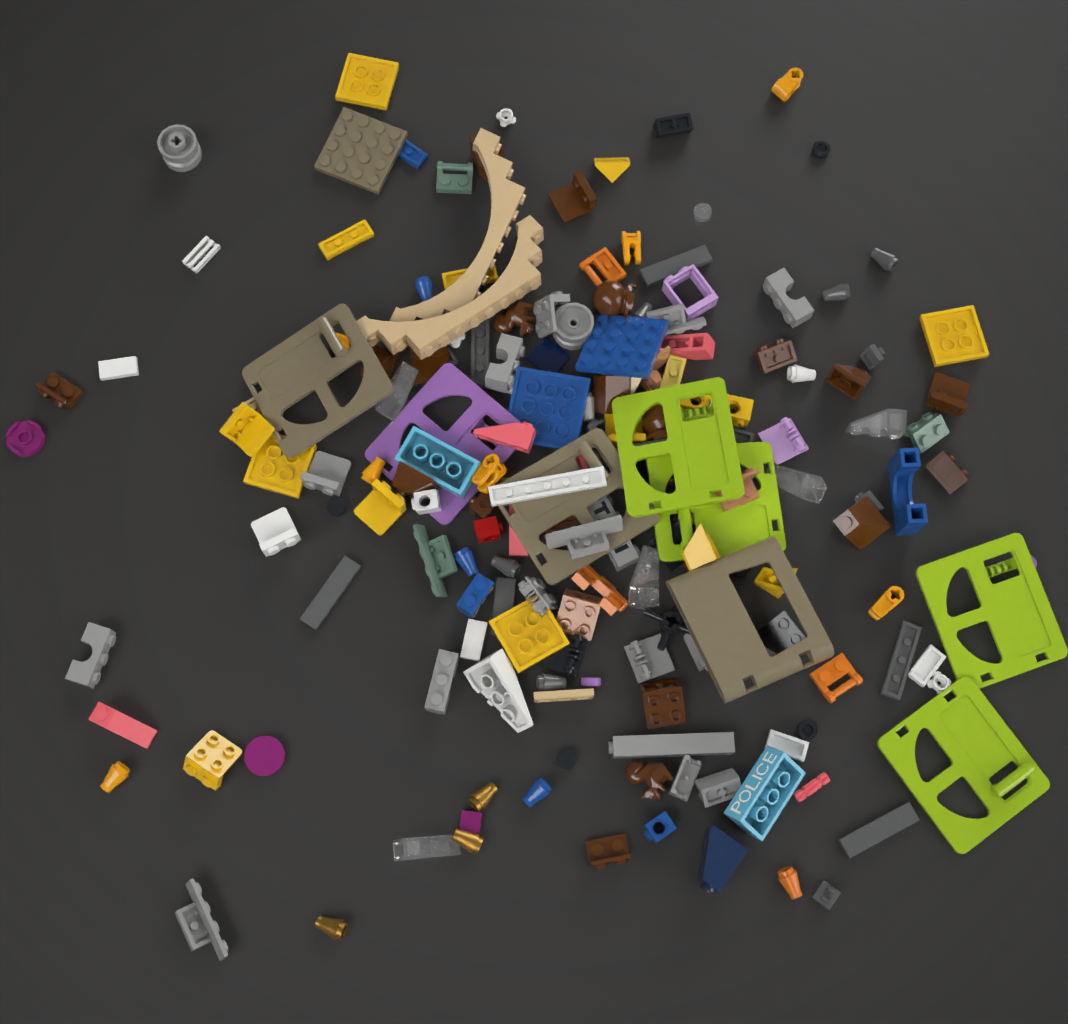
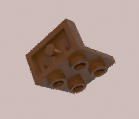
(573, 199)
(429, 365)
(948, 395)
(663, 703)

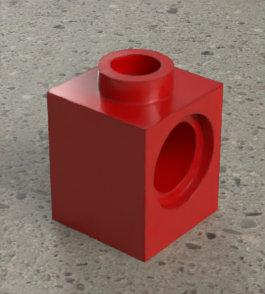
(488, 529)

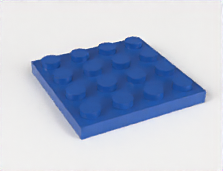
(622, 346)
(551, 404)

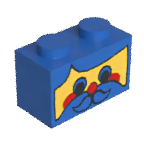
(475, 596)

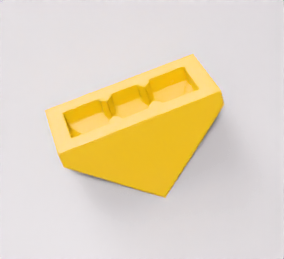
(612, 167)

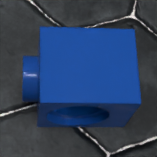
(668, 827)

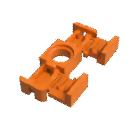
(612, 598)

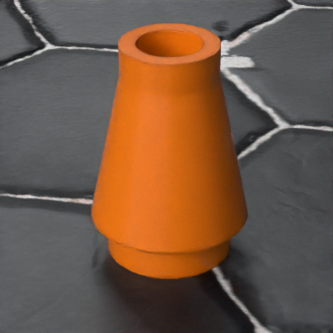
(789, 880)

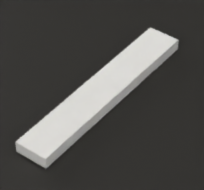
(547, 486)

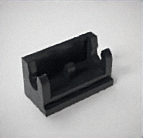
(673, 125)

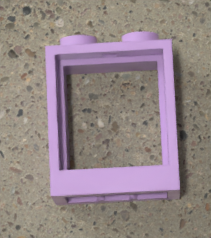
(701, 306)

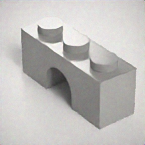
(793, 310)
(501, 376)
(88, 672)
(441, 682)

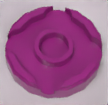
(25, 438)
(264, 755)

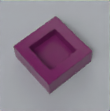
(470, 821)

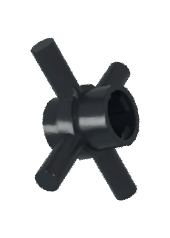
(667, 631)

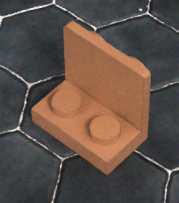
(655, 378)
(750, 491)
(578, 613)

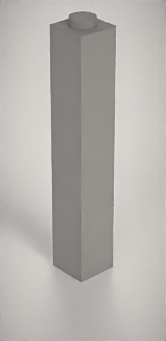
(672, 745)

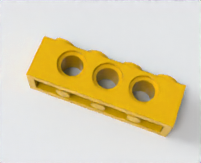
(741, 405)

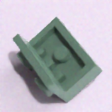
(927, 431)

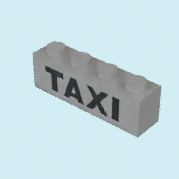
(626, 553)

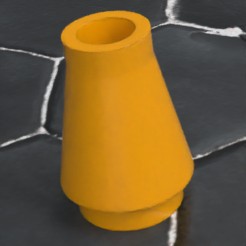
(373, 470)
(117, 773)

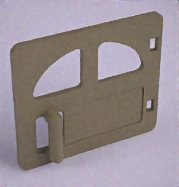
(305, 366)
(542, 514)

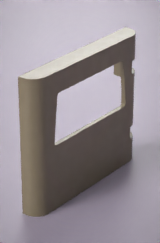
(725, 631)

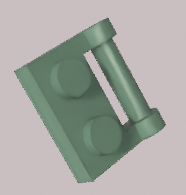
(454, 182)

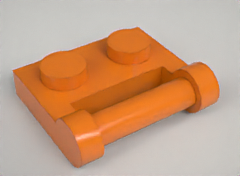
(606, 265)
(832, 672)

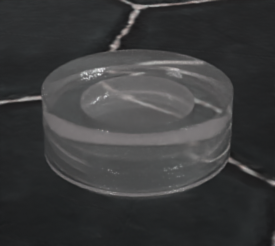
(702, 212)

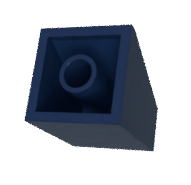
(718, 859)

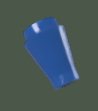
(424, 288)
(466, 560)
(537, 792)

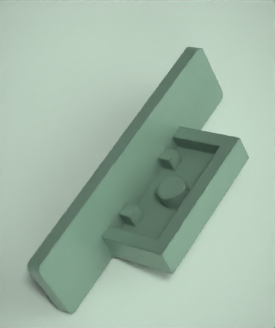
(437, 559)

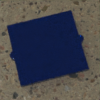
(548, 356)

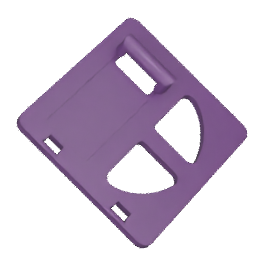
(445, 383)

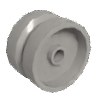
(179, 148)
(573, 326)

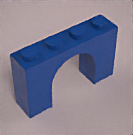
(907, 516)

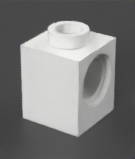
(434, 505)

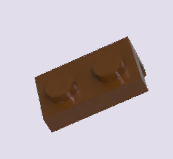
(481, 505)

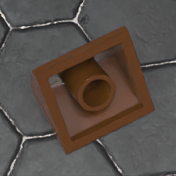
(607, 389)

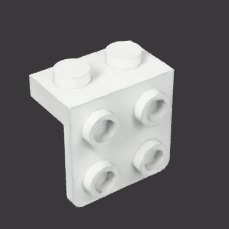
(275, 531)

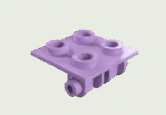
(784, 440)

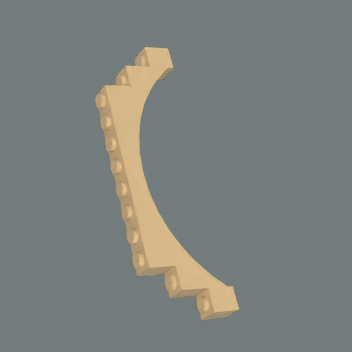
(504, 204)
(436, 332)

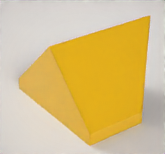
(700, 549)
(767, 581)

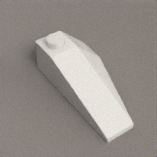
(499, 684)

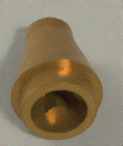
(482, 797)
(468, 840)
(332, 927)

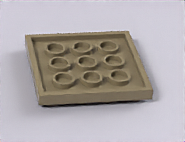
(361, 150)

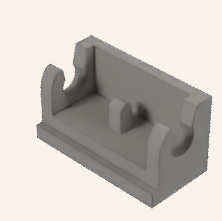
(685, 777)
(718, 787)

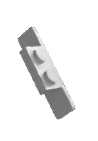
(676, 319)
(585, 538)
(198, 924)

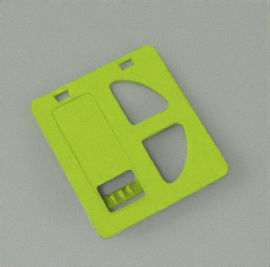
(700, 449)
(728, 529)
(1013, 608)
(978, 748)

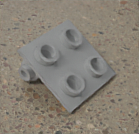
(546, 600)
(647, 659)

